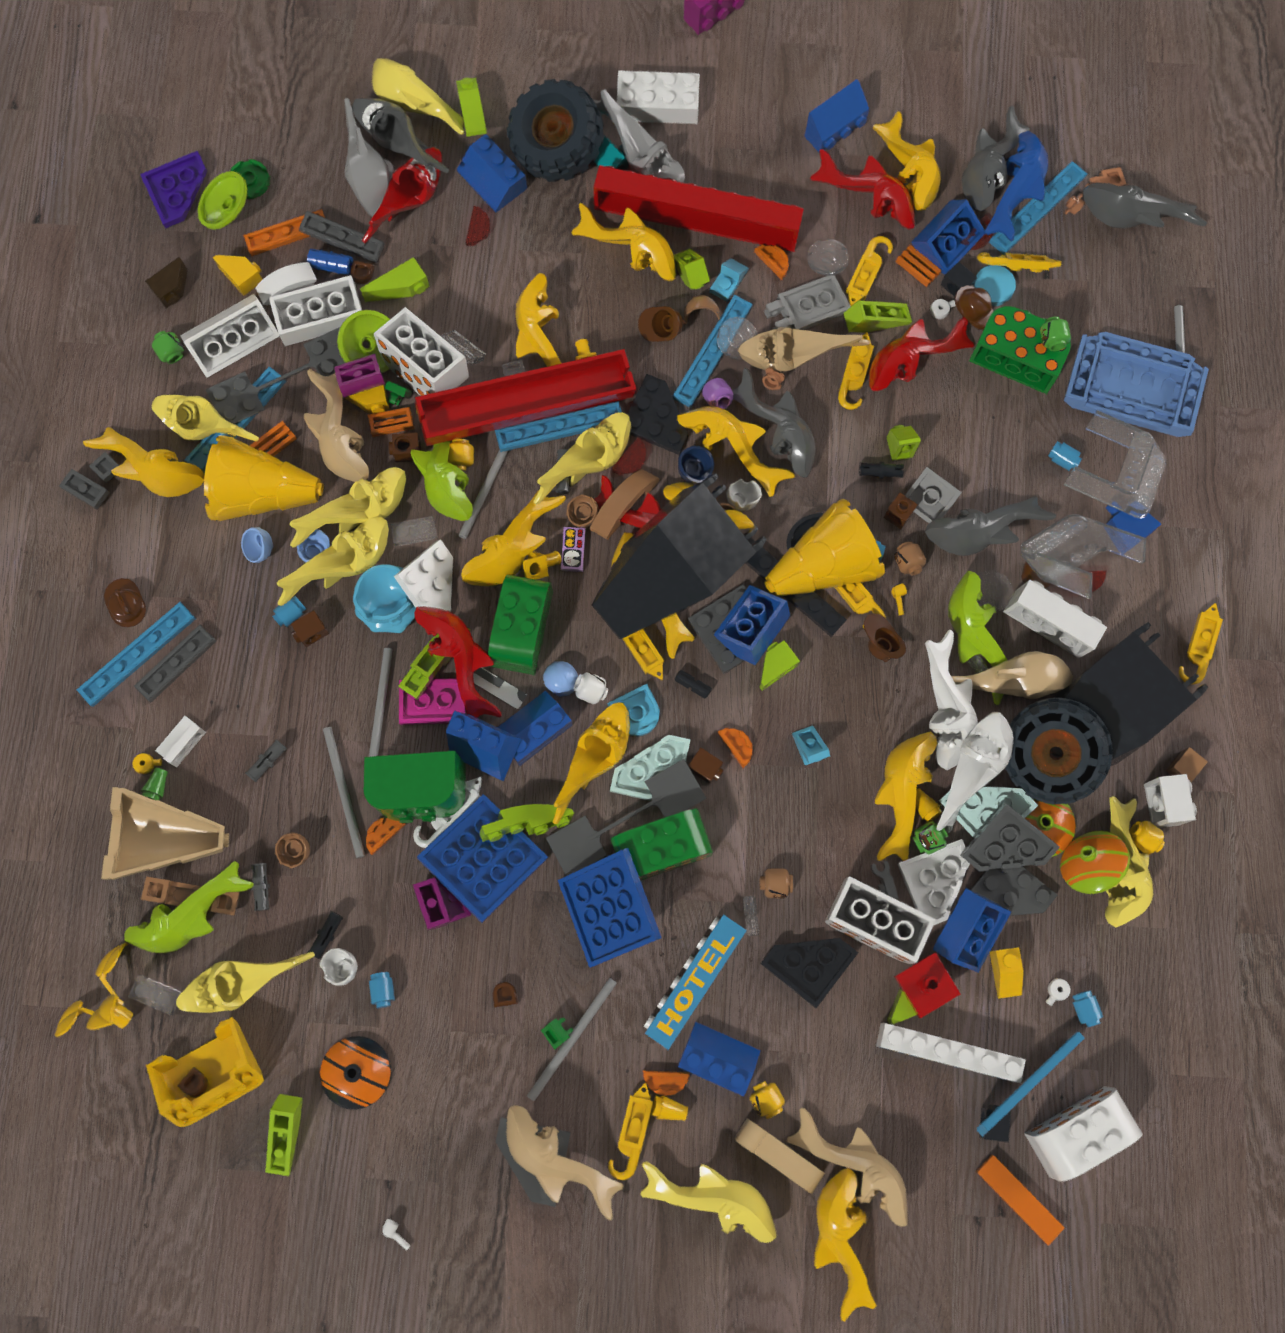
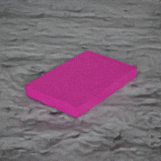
(433, 706)

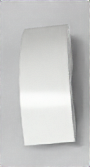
(285, 280)

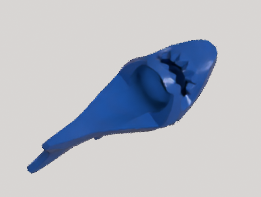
(1027, 182)

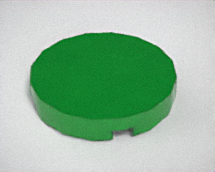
(255, 175)

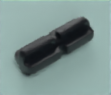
(697, 686)

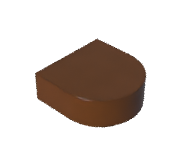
(361, 272)
(504, 995)
(194, 1083)

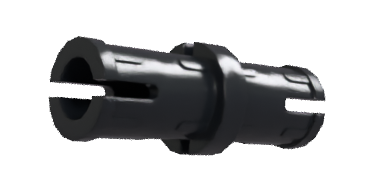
(881, 470)
(326, 934)

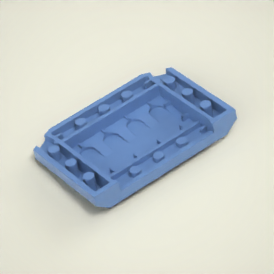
(1137, 383)

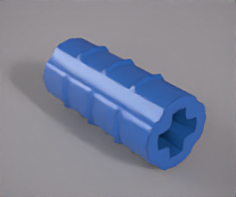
(329, 261)

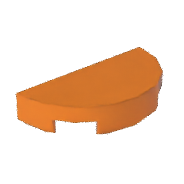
(774, 258)
(738, 744)
(381, 832)
(666, 1082)

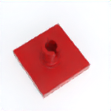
(927, 985)

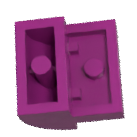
(359, 375)
(438, 904)

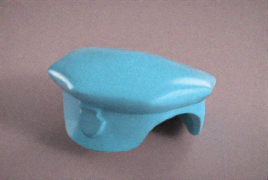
(382, 601)

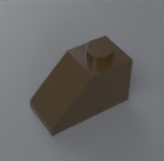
(169, 282)

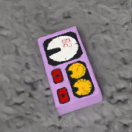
(573, 549)

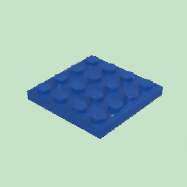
(481, 871)
(609, 908)

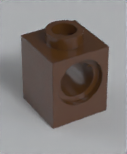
(399, 440)
(900, 511)
(309, 629)
(706, 766)

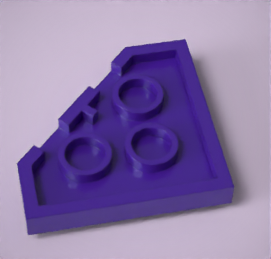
(175, 187)

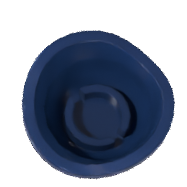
(695, 464)

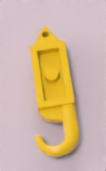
(1016, 262)
(866, 270)
(855, 372)
(859, 599)
(1203, 642)
(645, 653)
(633, 1132)

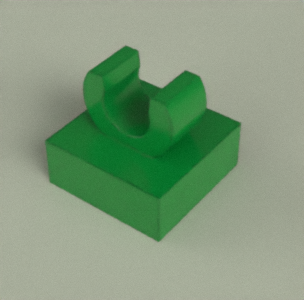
(397, 393)
(555, 1033)

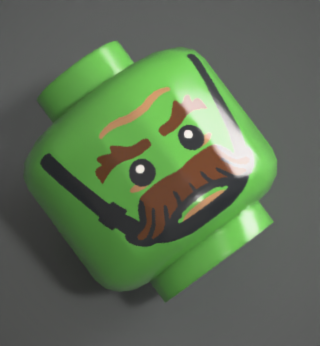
(1055, 334)
(168, 347)
(929, 839)

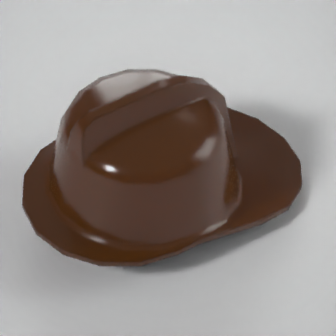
(974, 305)
(660, 323)
(125, 602)
(883, 639)

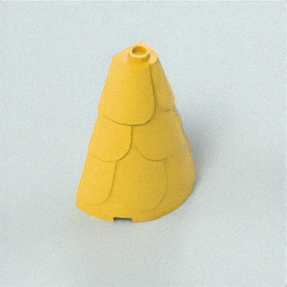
(253, 482)
(828, 555)

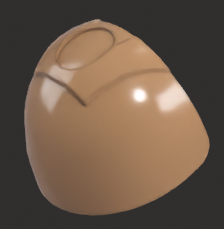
(702, 302)

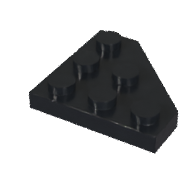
(655, 416)
(810, 966)

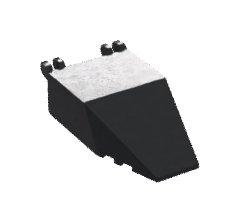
(674, 561)
(1131, 694)

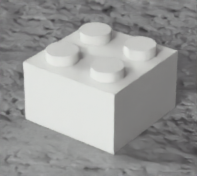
(1170, 801)

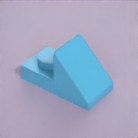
(728, 279)
(810, 745)

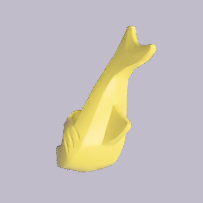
(401, 86)
(195, 418)
(593, 452)
(363, 502)
(347, 557)
(1135, 890)
(231, 984)
(731, 1199)

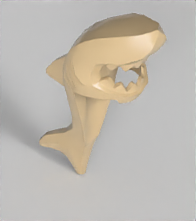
(790, 348)
(334, 437)
(1025, 675)
(860, 1156)
(553, 1171)

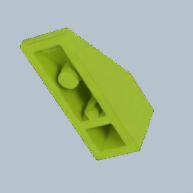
(471, 107)
(400, 282)
(875, 316)
(283, 1134)

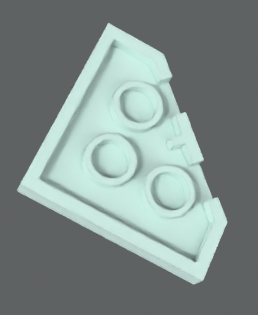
(630, 776)
(986, 802)

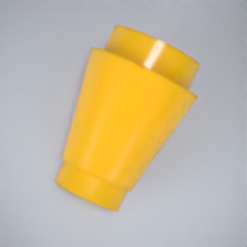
(926, 806)
(668, 1109)

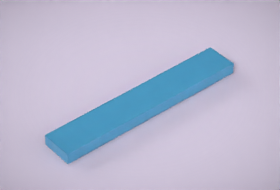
(1036, 210)
(708, 356)
(553, 427)
(201, 451)
(136, 654)
(1029, 1084)

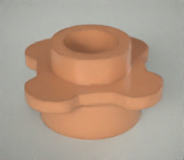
(1074, 204)
(773, 379)

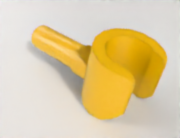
(897, 592)

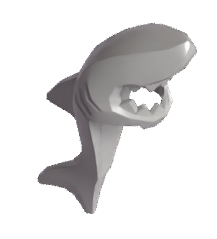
(641, 150)
(364, 167)

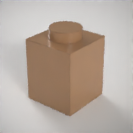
(1187, 763)

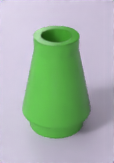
(155, 785)

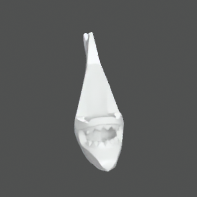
(955, 713)
(982, 758)

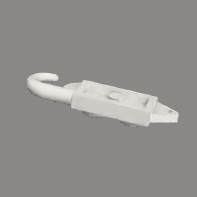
(442, 824)

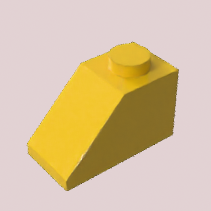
(239, 271)
(371, 400)
(1007, 972)

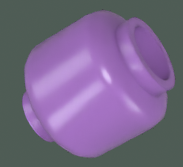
(717, 393)

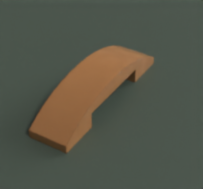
(621, 500)
(175, 893)

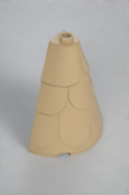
(156, 835)

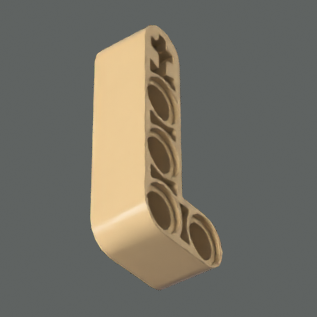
(779, 1155)

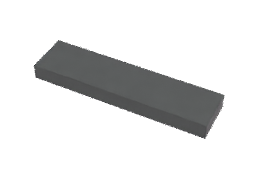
(341, 236)
(175, 663)

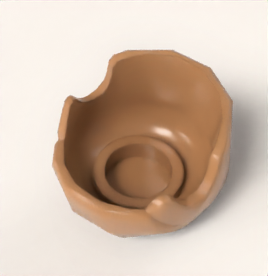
(582, 511)
(292, 850)

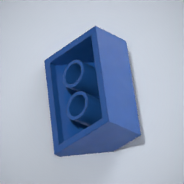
(837, 117)
(492, 173)
(943, 235)
(753, 624)
(536, 726)
(481, 744)
(971, 930)
(719, 1059)

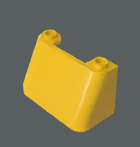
(223, 1061)

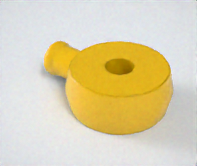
(149, 763)

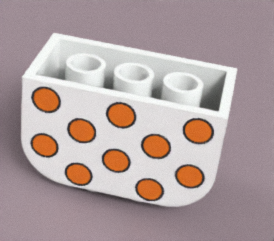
(420, 355)
(880, 921)
(1084, 1134)

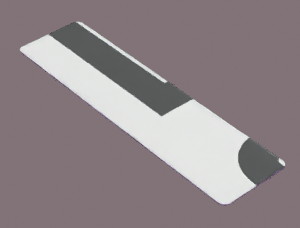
(499, 687)

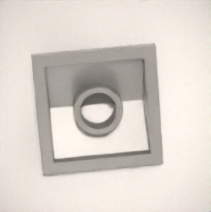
(932, 495)

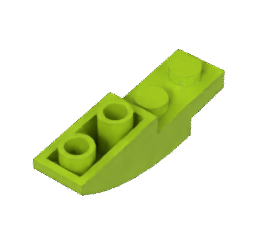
(422, 671)
(533, 817)

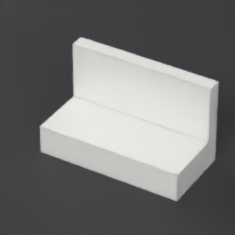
(180, 741)

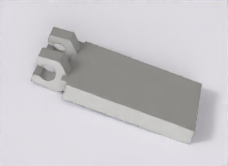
(809, 304)

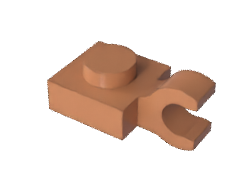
(1112, 176)

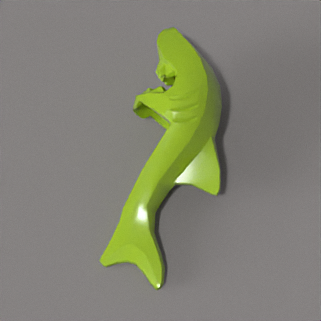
(440, 482)
(969, 623)
(175, 928)

